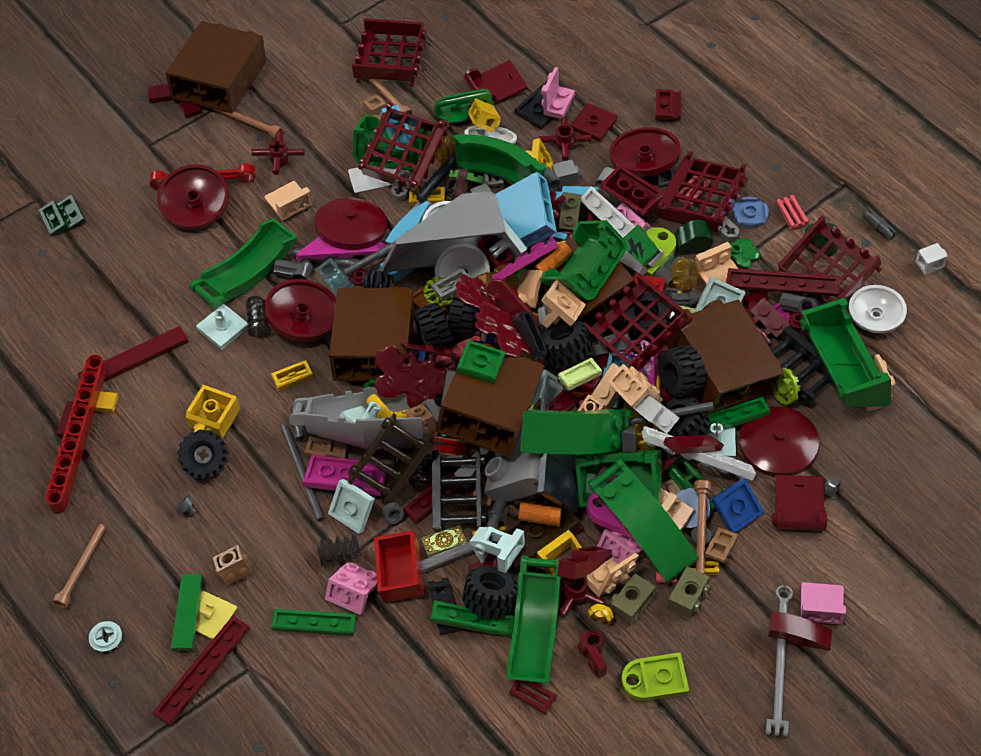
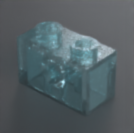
(334, 275)

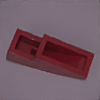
(582, 561)
(799, 631)

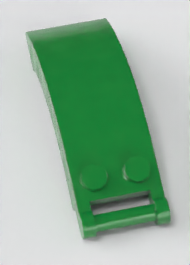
(495, 157)
(246, 266)
(574, 431)
(645, 521)
(534, 622)

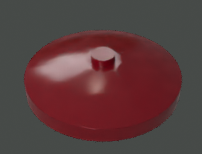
(645, 151)
(193, 197)
(351, 223)
(300, 310)
(779, 442)

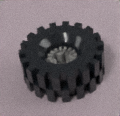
(195, 444)

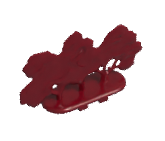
(496, 311)
(415, 379)

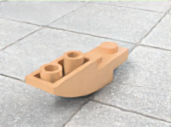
(604, 394)

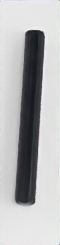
(437, 178)

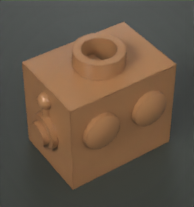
(427, 419)
(232, 565)

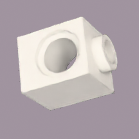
(931, 258)

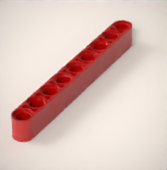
(78, 440)

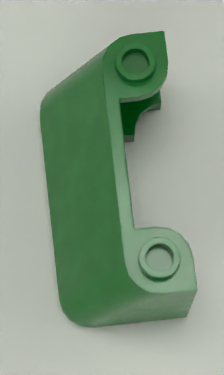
(363, 135)
(593, 260)
(644, 464)

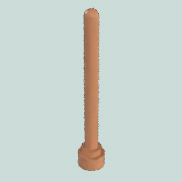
(389, 96)
(271, 130)
(702, 489)
(62, 598)

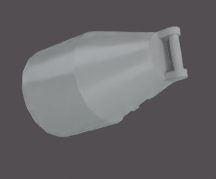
(323, 412)

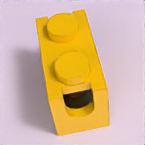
(484, 115)

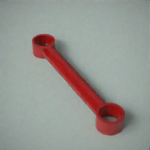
(227, 174)

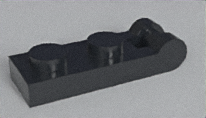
(443, 597)

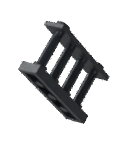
(805, 351)
(440, 482)

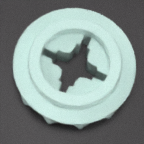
(96, 636)

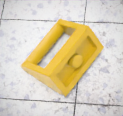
(557, 547)

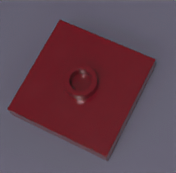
(594, 122)

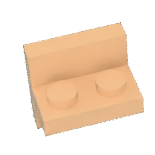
(562, 305)
(676, 509)

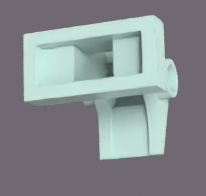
(505, 550)

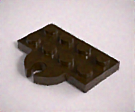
(536, 534)

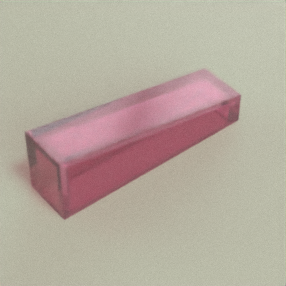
(460, 184)

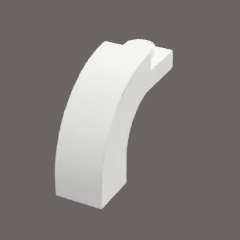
(656, 413)

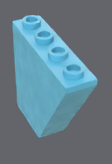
(528, 209)

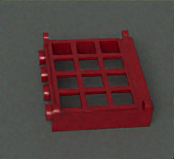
(389, 72)
(427, 155)
(708, 170)
(847, 246)
(619, 308)

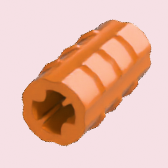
(555, 258)
(540, 514)

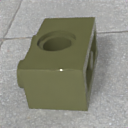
(569, 212)
(693, 582)
(628, 609)

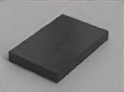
(533, 111)
(558, 483)

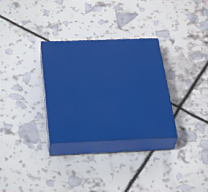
(737, 505)

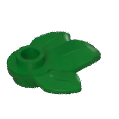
(744, 252)

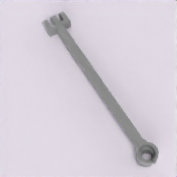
(777, 721)

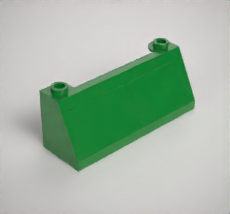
(846, 356)

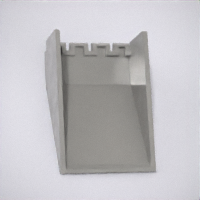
(460, 221)

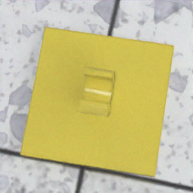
(213, 614)

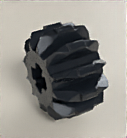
(377, 279)

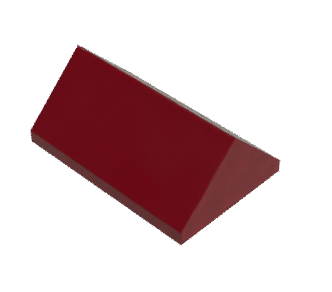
(632, 191)

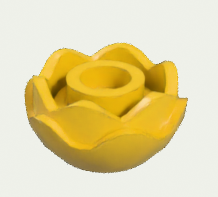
(600, 613)

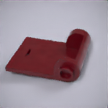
(497, 81)
(799, 503)

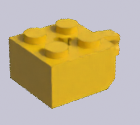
(212, 411)

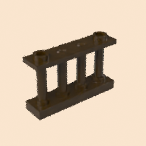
(399, 477)

